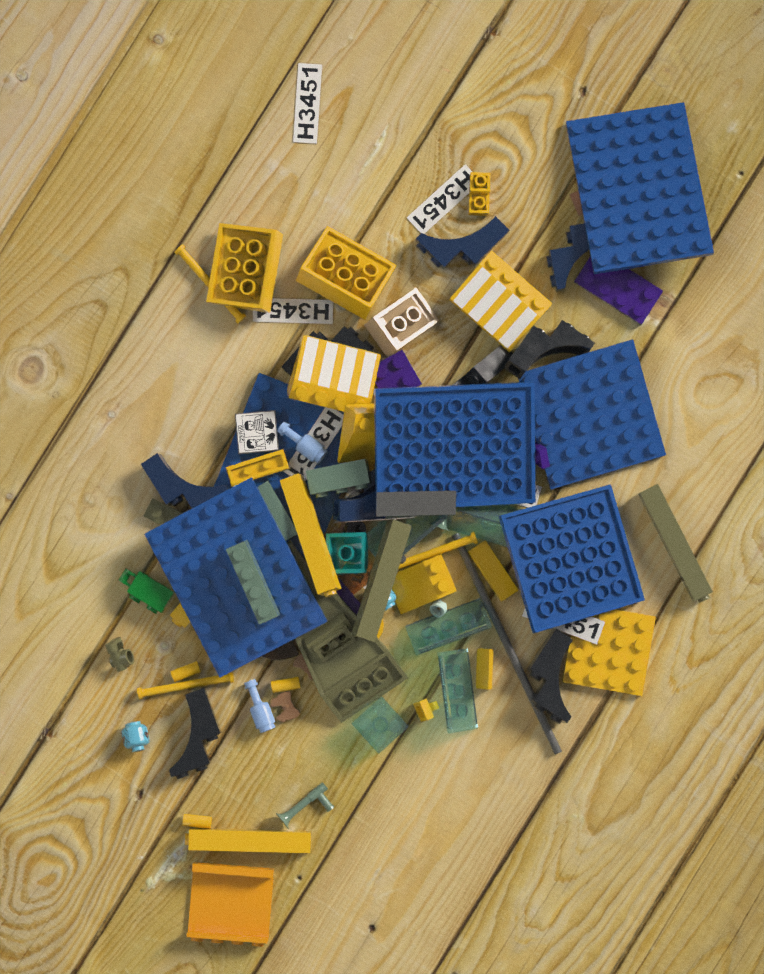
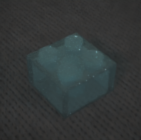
(380, 724)

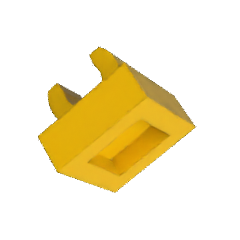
(425, 709)

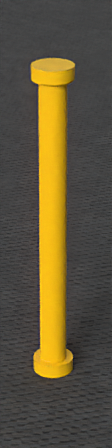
(205, 278)
(439, 550)
(184, 685)

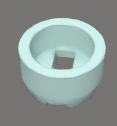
(436, 612)

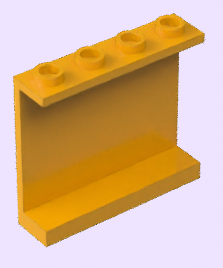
(230, 903)

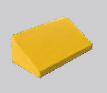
(484, 668)

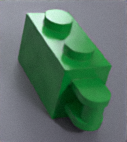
(147, 590)

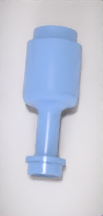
(306, 445)
(260, 710)

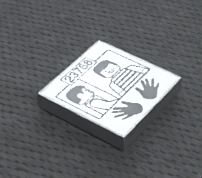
(256, 432)

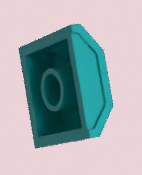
(348, 552)

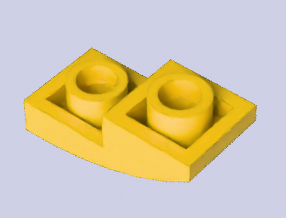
(479, 194)

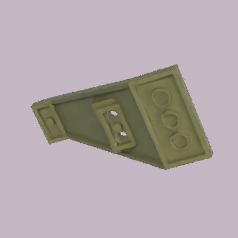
(349, 669)

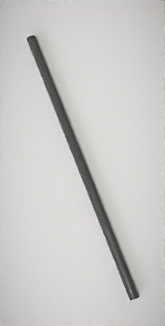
(506, 643)

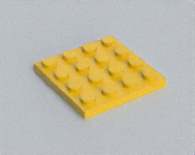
(617, 659)

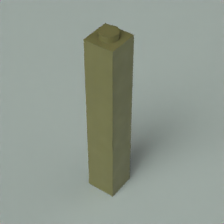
(675, 543)
(381, 580)

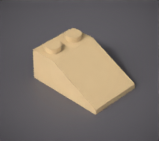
(401, 322)

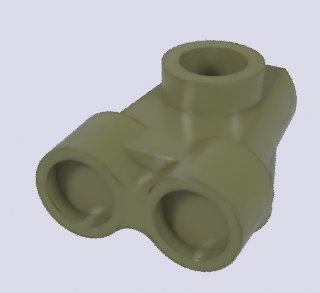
(118, 656)

